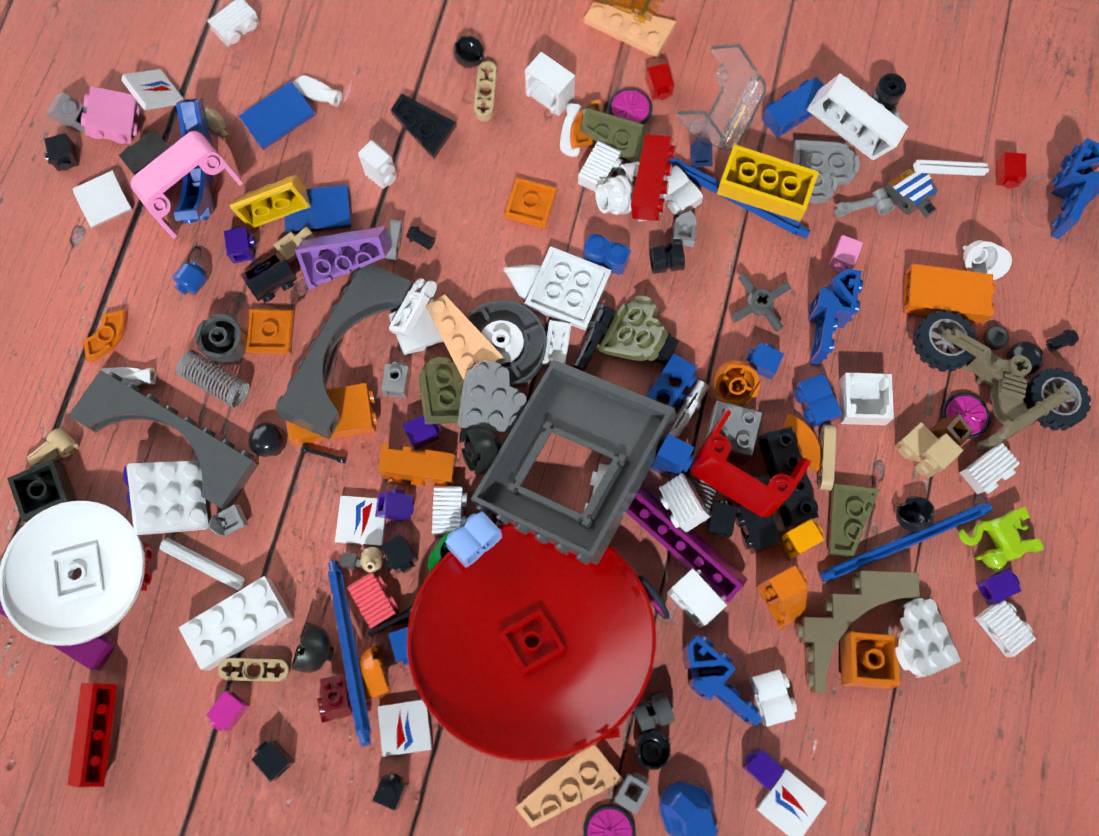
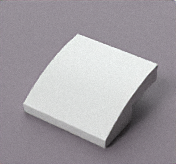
(102, 199)
(423, 335)

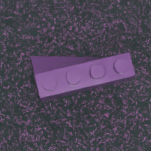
(341, 253)

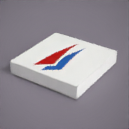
(151, 89)
(358, 522)
(404, 728)
(791, 805)

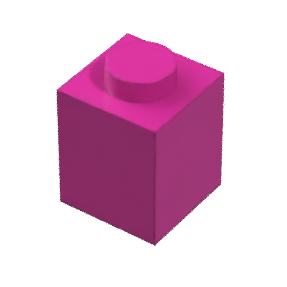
(227, 711)

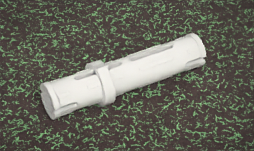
(699, 391)

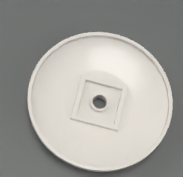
(39, 568)

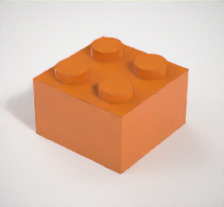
(869, 660)

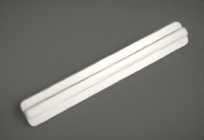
(950, 167)
(202, 563)

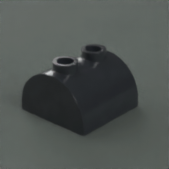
(268, 277)

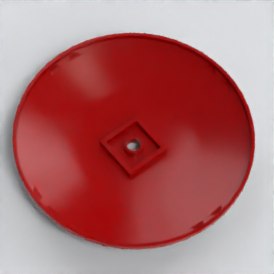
(519, 699)

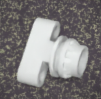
(617, 192)

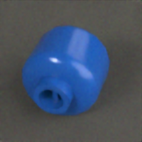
(189, 278)

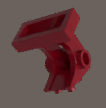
(335, 698)

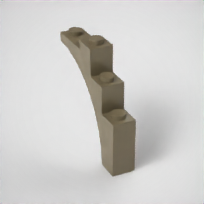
(842, 610)

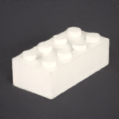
(857, 117)
(236, 623)

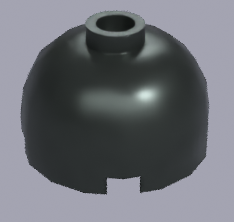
(480, 448)
(312, 649)

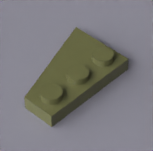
(615, 132)
(848, 517)

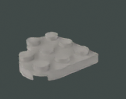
(832, 160)
(489, 399)

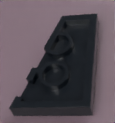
(424, 124)

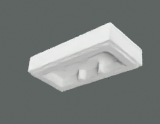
(557, 342)

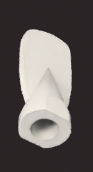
(317, 90)
(572, 110)
(134, 375)

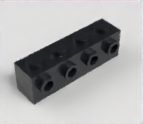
(781, 457)

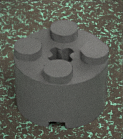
(221, 339)

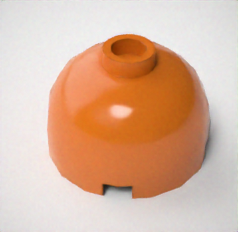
(736, 382)

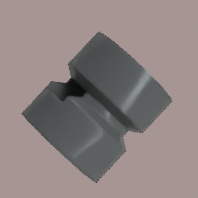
(661, 708)

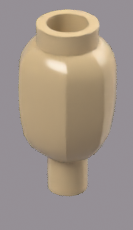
(216, 123)
(371, 559)

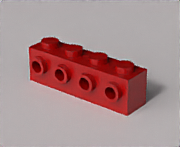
(652, 177)
(92, 735)

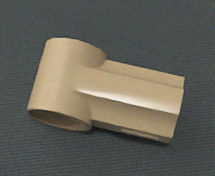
(58, 445)

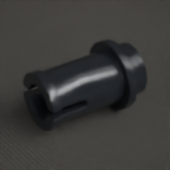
(420, 237)
(1067, 338)

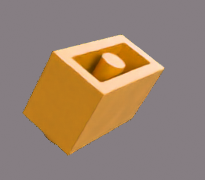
(801, 539)

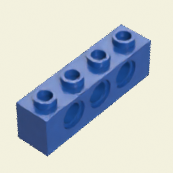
(677, 369)

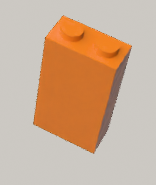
(949, 289)
(355, 413)

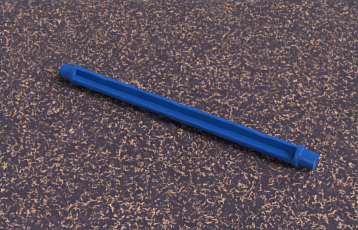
(713, 184)
(906, 541)
(350, 656)

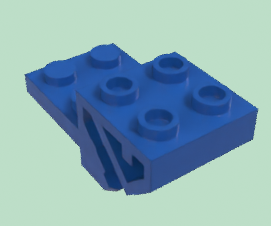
(1076, 185)
(833, 309)
(700, 654)

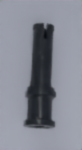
(597, 328)

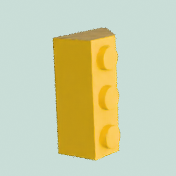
(271, 202)

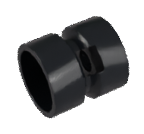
(889, 90)
(667, 257)

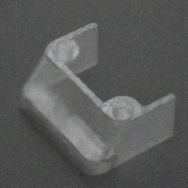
(736, 104)

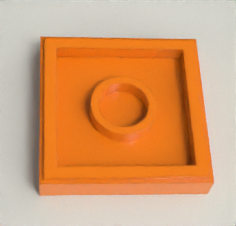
(530, 203)
(269, 331)

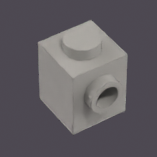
(396, 380)

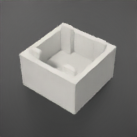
(549, 83)
(866, 399)
(696, 598)

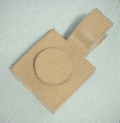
(289, 243)

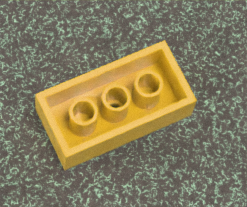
(767, 183)

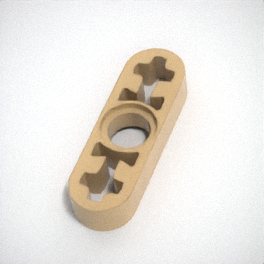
(482, 83)
(827, 447)
(237, 662)

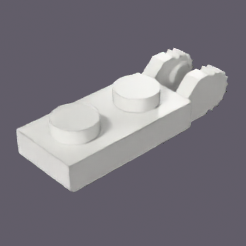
(412, 307)

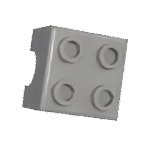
(739, 429)

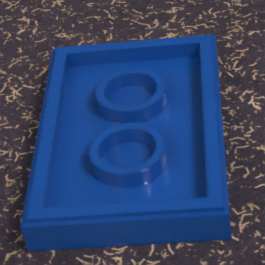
(277, 115)
(327, 211)

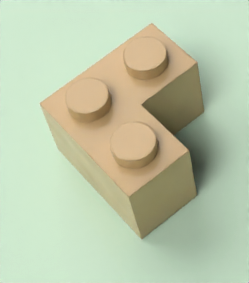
(927, 451)

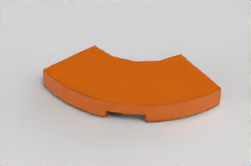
(577, 138)
(107, 336)
(807, 441)

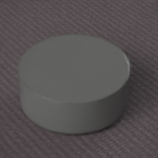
(995, 337)

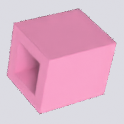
(845, 254)

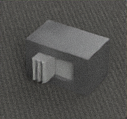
(350, 561)

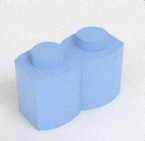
(473, 539)

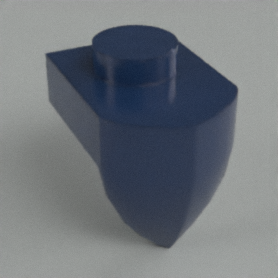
(701, 152)

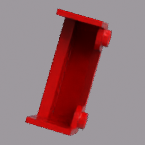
(714, 470)

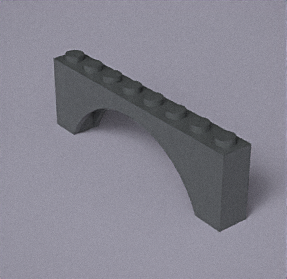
(306, 398)
(112, 402)

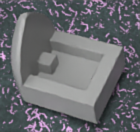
(685, 229)
(228, 521)

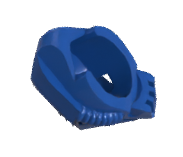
(687, 810)

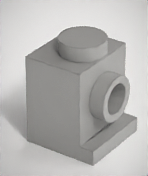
(628, 801)

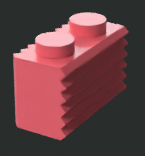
(373, 600)

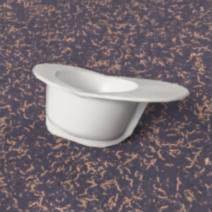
(987, 258)

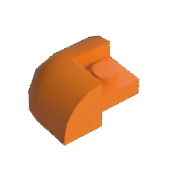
(373, 673)

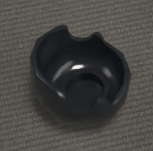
(468, 51)
(1030, 351)
(267, 439)
(915, 514)
(652, 750)

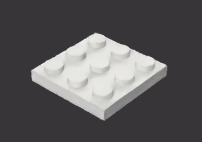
(567, 288)
(166, 497)

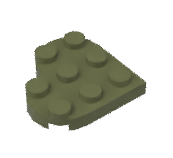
(635, 331)
(440, 391)

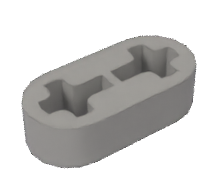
(395, 235)

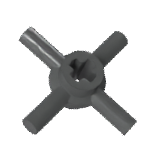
(760, 295)

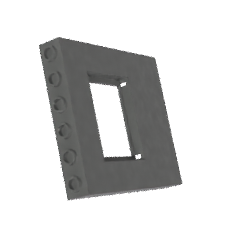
(592, 415)

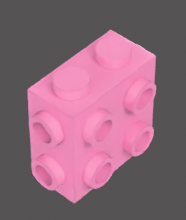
(110, 115)

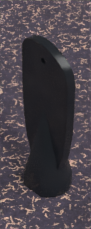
(402, 618)

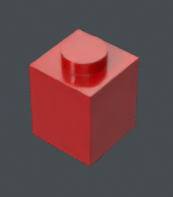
(659, 81)
(1011, 169)

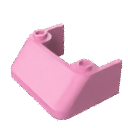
(170, 167)

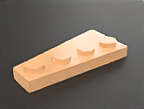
(621, 25)
(460, 336)
(574, 782)

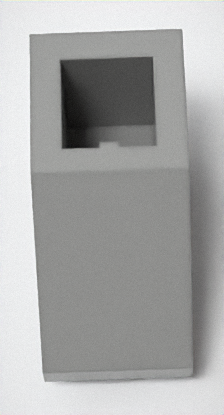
(67, 111)

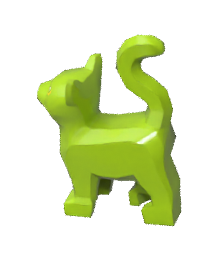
(1006, 539)

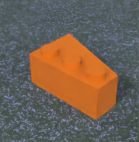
(417, 466)
(785, 596)

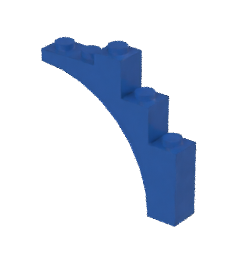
(196, 196)

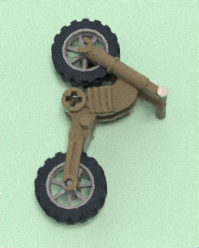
(1003, 377)

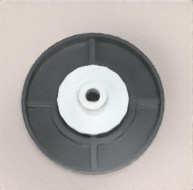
(515, 335)

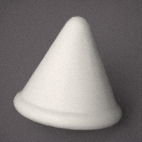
(522, 278)

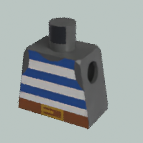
(912, 192)

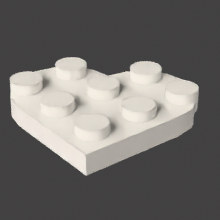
(924, 642)

